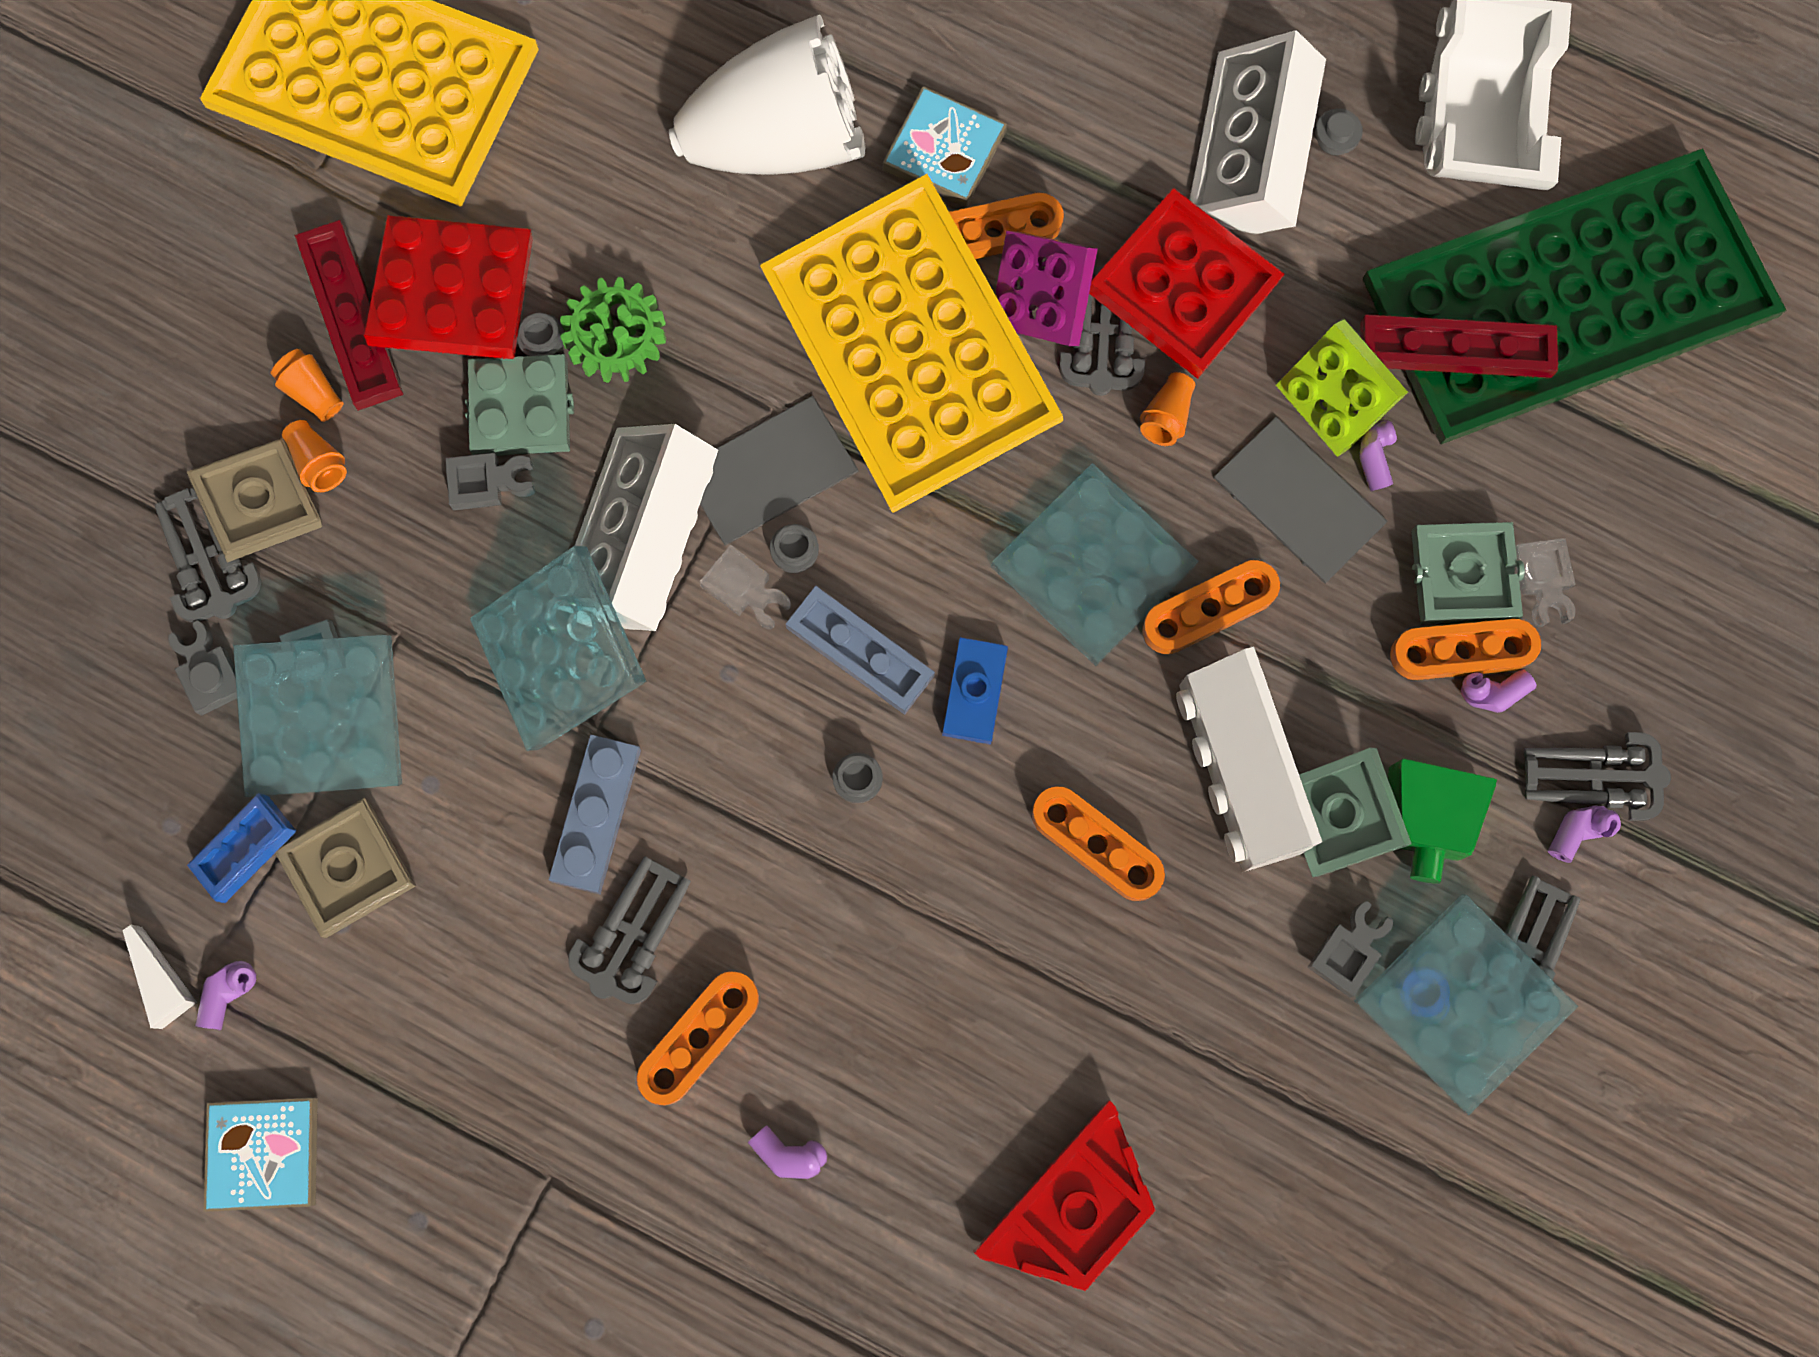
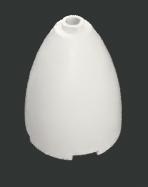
(773, 108)

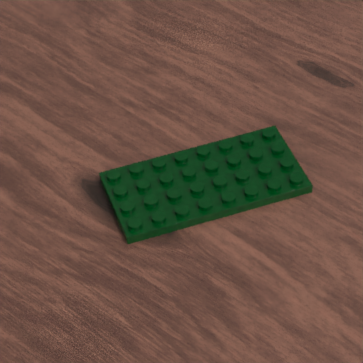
(1618, 269)

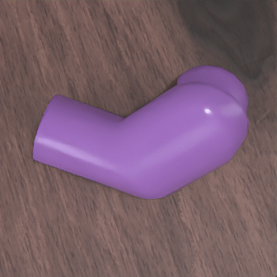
(1373, 456)
(1496, 696)
(1583, 825)
(222, 989)
(788, 1160)

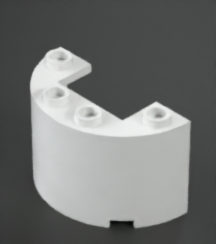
(1493, 92)

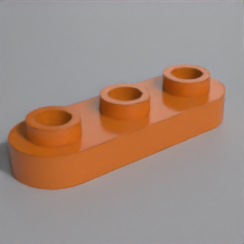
(1007, 215)
(1225, 593)
(1482, 640)
(1120, 851)
(676, 1049)

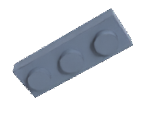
(860, 650)
(595, 814)

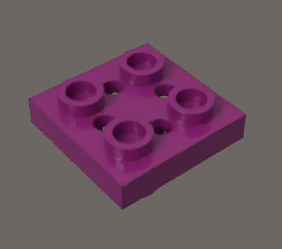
(1057, 290)

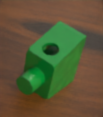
(1440, 812)

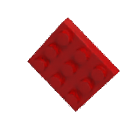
(1185, 283)
(449, 287)

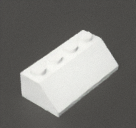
(1258, 133)
(644, 516)
(1247, 761)

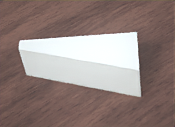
(159, 985)

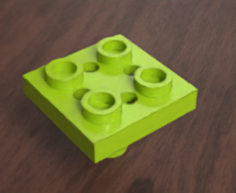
(1352, 378)

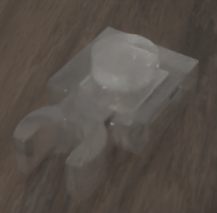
(1547, 575)
(740, 584)

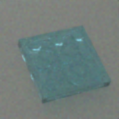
(1094, 564)
(557, 648)
(317, 715)
(1465, 1004)

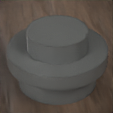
(1338, 131)
(540, 335)
(794, 548)
(857, 778)

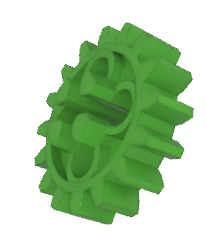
(632, 314)

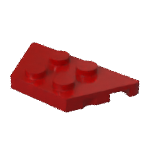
(1076, 1209)

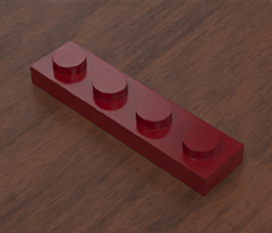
(345, 311)
(1462, 345)

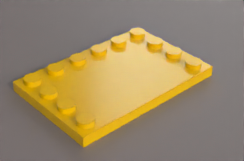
(376, 84)
(911, 343)

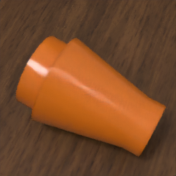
(305, 382)
(1168, 412)
(315, 459)

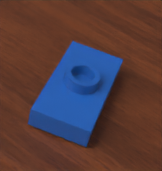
(975, 691)
(241, 848)

